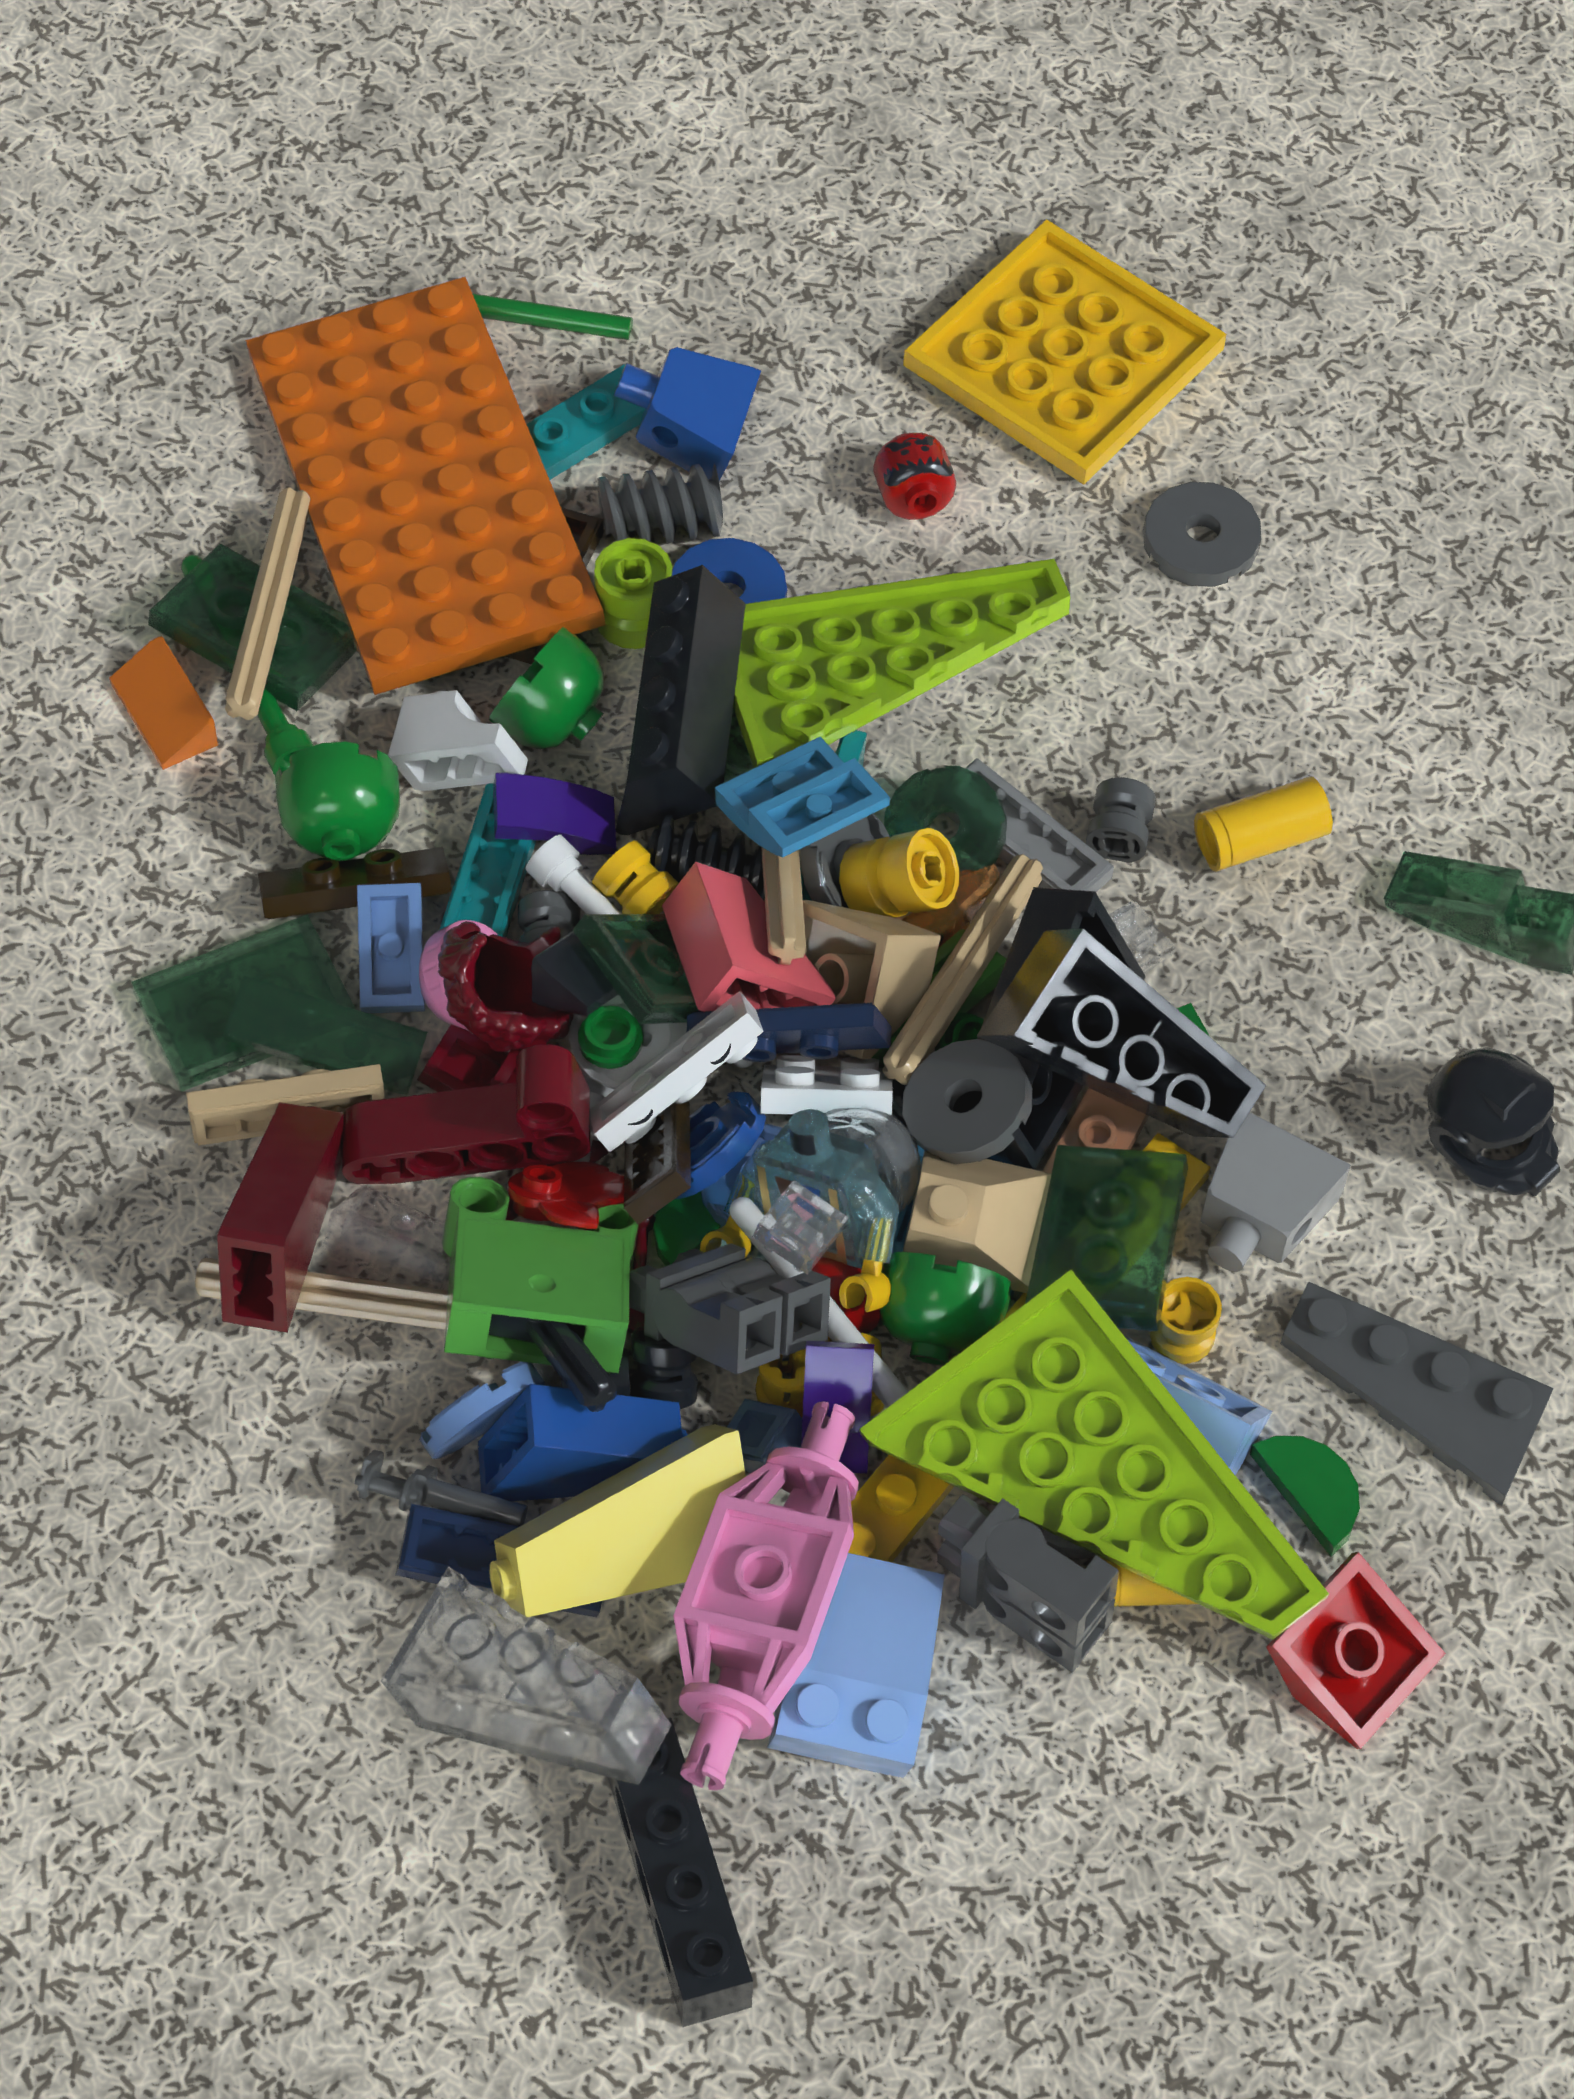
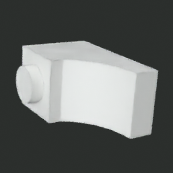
(447, 746)

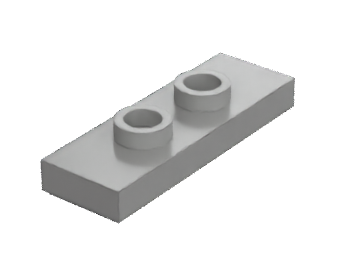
(1033, 832)

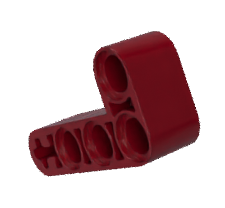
(473, 1129)

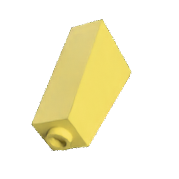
(622, 1533)

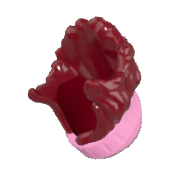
(486, 986)

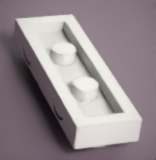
(676, 1073)

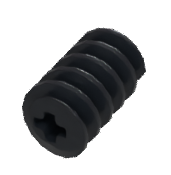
(680, 852)

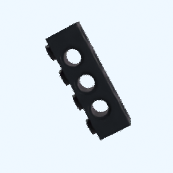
(683, 1889)

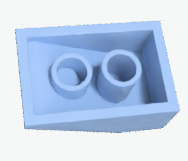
(868, 1672)

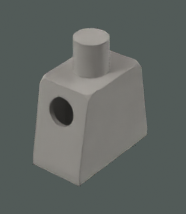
(1268, 1193)

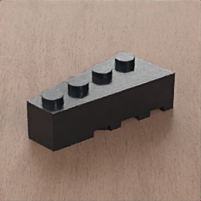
(1115, 1034)
(1051, 1092)

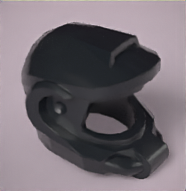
(1492, 1103)

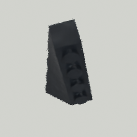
(683, 700)

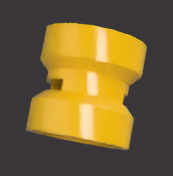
(634, 881)
(1190, 1306)

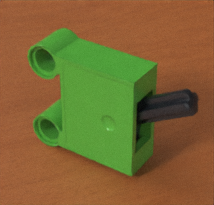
(538, 1289)

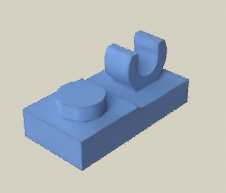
(390, 947)

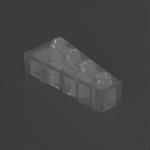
(520, 1687)

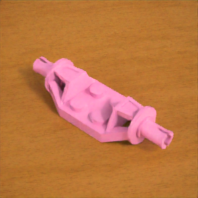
(762, 1591)

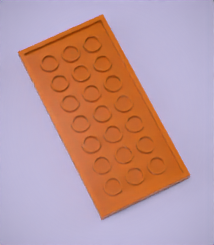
(423, 485)

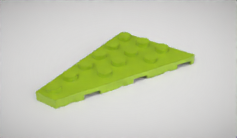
(861, 651)
(1101, 1454)

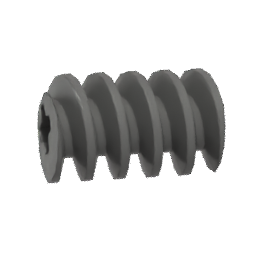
(661, 506)

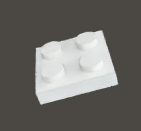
(800, 1085)

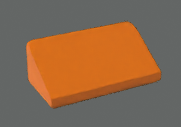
(164, 704)

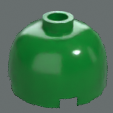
(554, 695)
(338, 799)
(941, 1306)

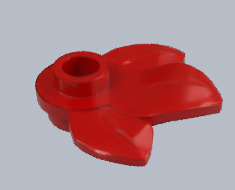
(565, 1193)

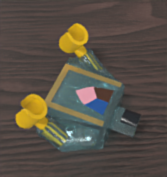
(840, 1174)

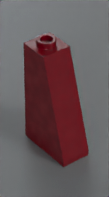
(278, 1216)

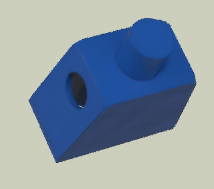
(691, 407)

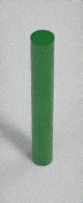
(554, 317)

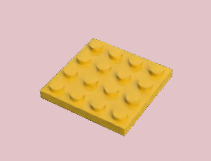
(1064, 351)

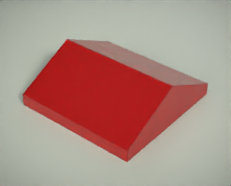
(1355, 1653)

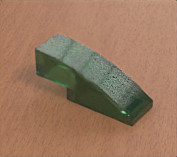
(1486, 909)

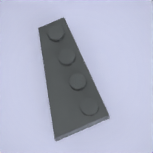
(1446, 1397)

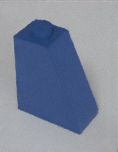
(560, 1448)

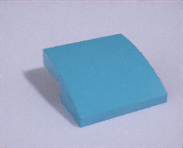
(800, 798)

